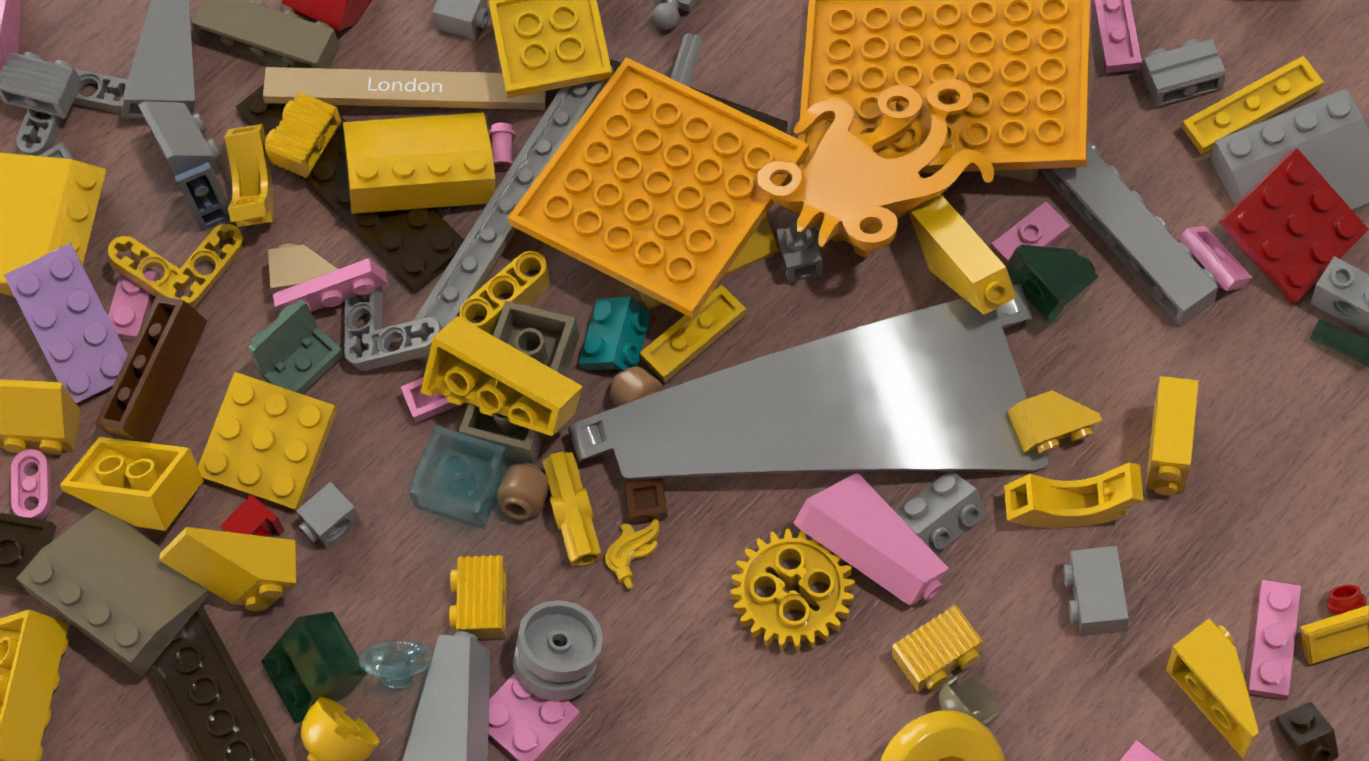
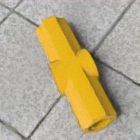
(572, 509)

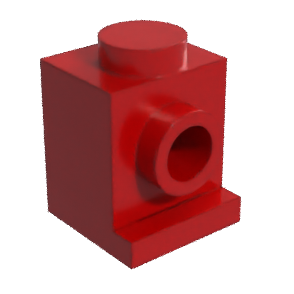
(252, 519)

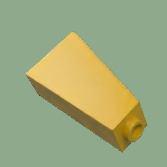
(960, 256)

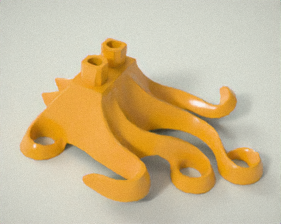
(856, 191)

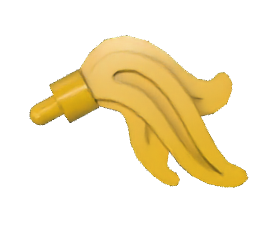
(631, 546)

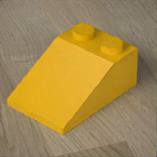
(135, 480)
(235, 565)
(1212, 677)

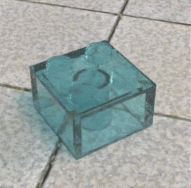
(459, 477)

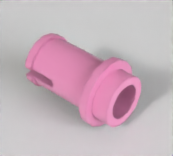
(501, 144)

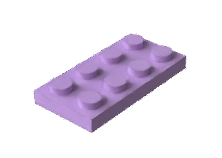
(69, 322)

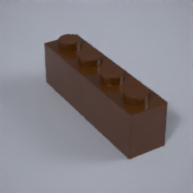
(151, 370)

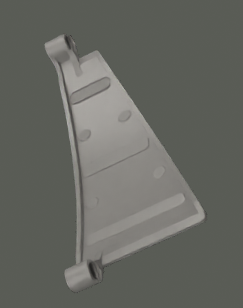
(870, 399)

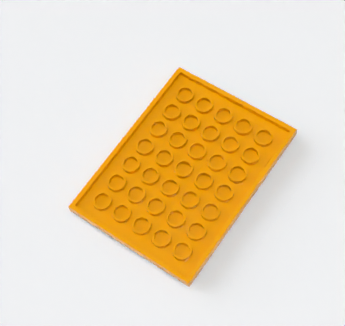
(1016, 55)

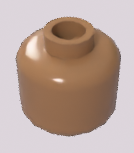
(633, 385)
(522, 491)

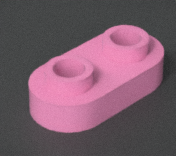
(32, 488)

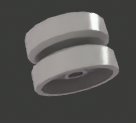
(557, 650)

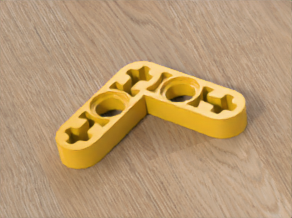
(173, 276)

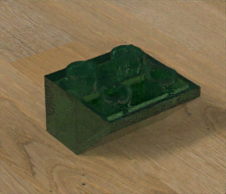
(312, 663)

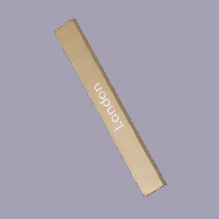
(396, 88)

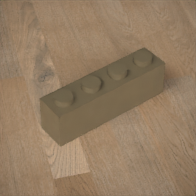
(266, 33)

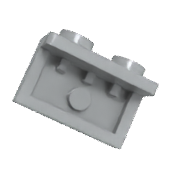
(943, 511)

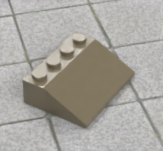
(113, 588)

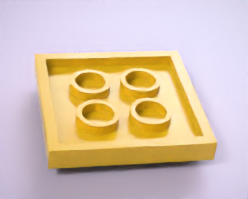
(549, 44)
(266, 441)

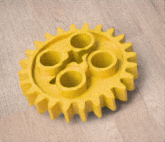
(769, 613)

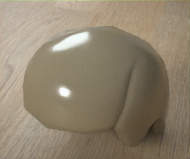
(970, 698)

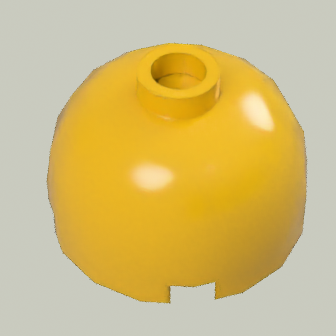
(334, 735)

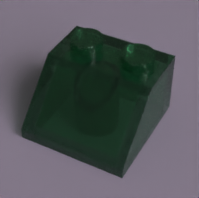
(1051, 278)

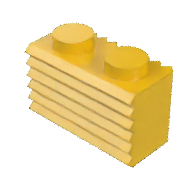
(302, 134)
(480, 596)
(938, 649)

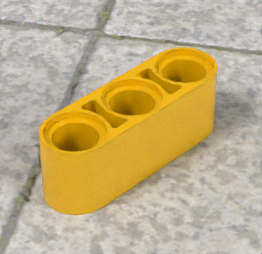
(508, 280)

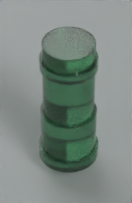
(1342, 341)

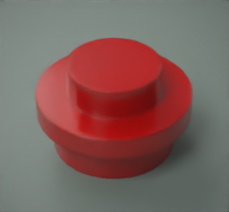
(1345, 599)

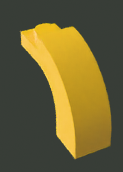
(251, 176)
(1073, 503)

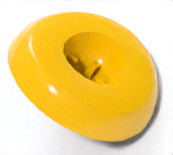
(944, 737)

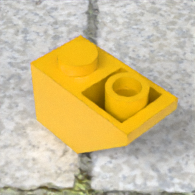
(1049, 418)

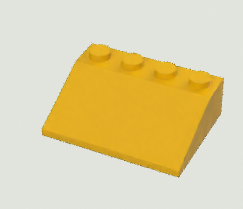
(419, 162)
(44, 208)

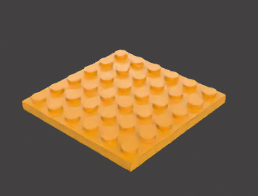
(657, 186)

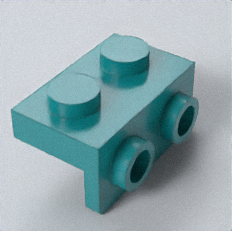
(615, 334)

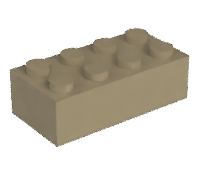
(546, 338)

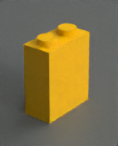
(1172, 435)

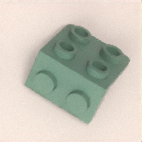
(294, 350)

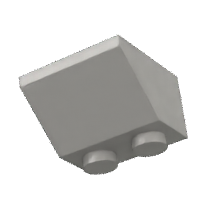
(180, 136)

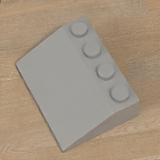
(1325, 131)

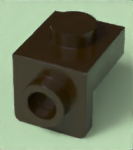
(1309, 733)

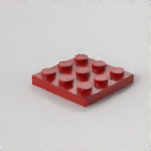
(1293, 225)

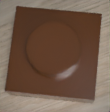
(646, 500)

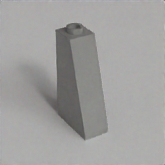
(162, 59)
(453, 703)

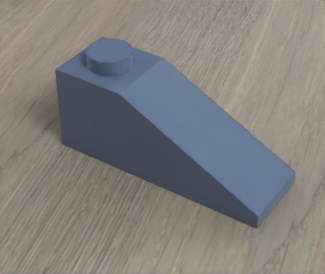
(204, 196)

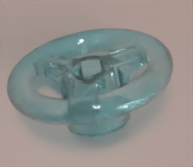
(397, 666)

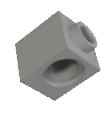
(327, 516)

